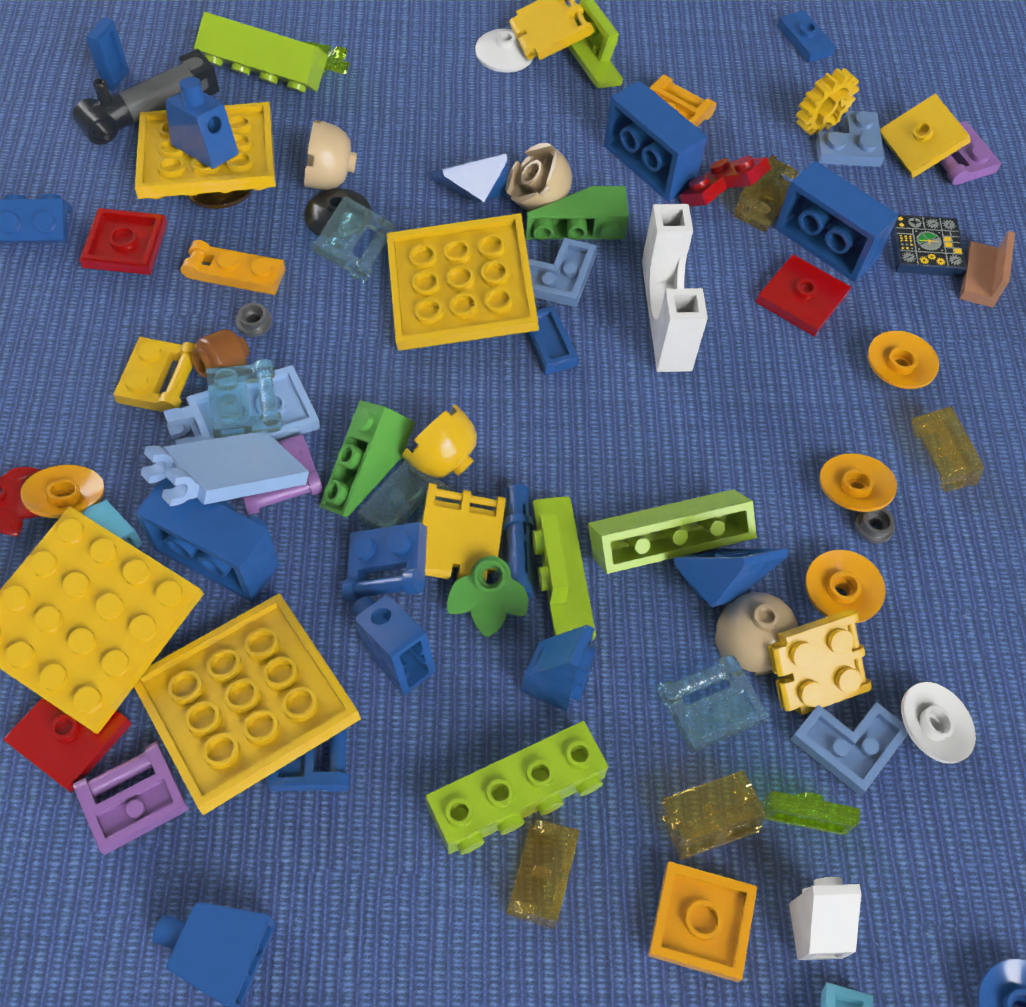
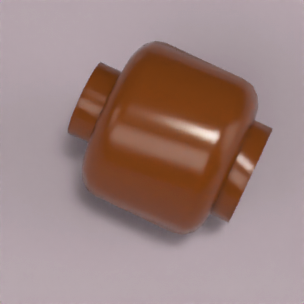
(219, 350)

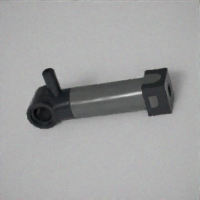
(110, 113)

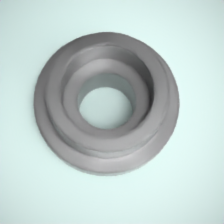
(253, 320)
(882, 519)

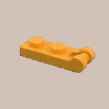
(233, 268)

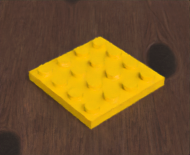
(171, 172)
(461, 282)
(88, 618)
(243, 702)

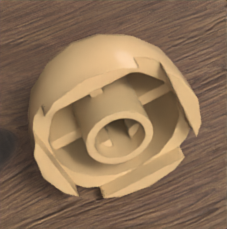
(328, 157)
(539, 178)
(750, 627)

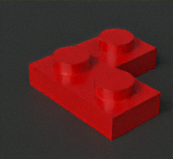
(724, 175)

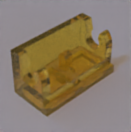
(764, 199)
(949, 448)
(712, 814)
(543, 873)

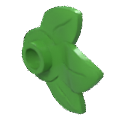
(488, 601)

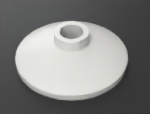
(501, 51)
(938, 722)

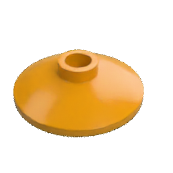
(903, 359)
(858, 482)
(61, 486)
(851, 573)

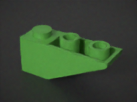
(587, 214)
(368, 453)

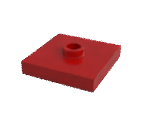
(123, 241)
(803, 295)
(62, 744)

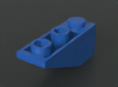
(561, 668)

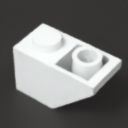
(826, 919)

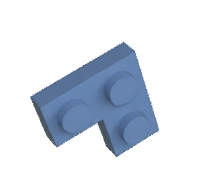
(857, 146)
(565, 278)
(852, 755)

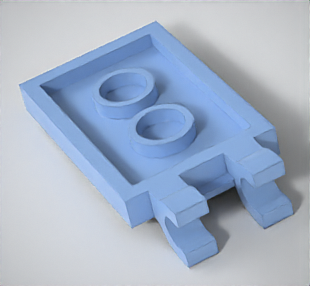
(290, 398)
(223, 468)

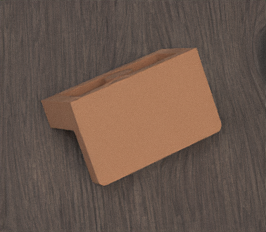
(987, 271)

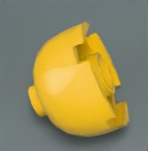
(444, 445)

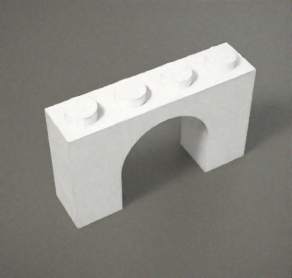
(674, 312)

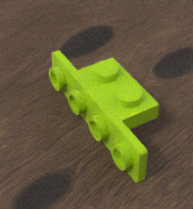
(597, 49)
(562, 564)

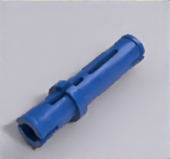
(517, 527)

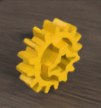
(827, 101)

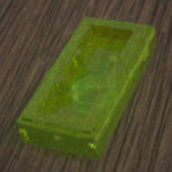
(811, 812)

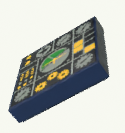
(928, 245)

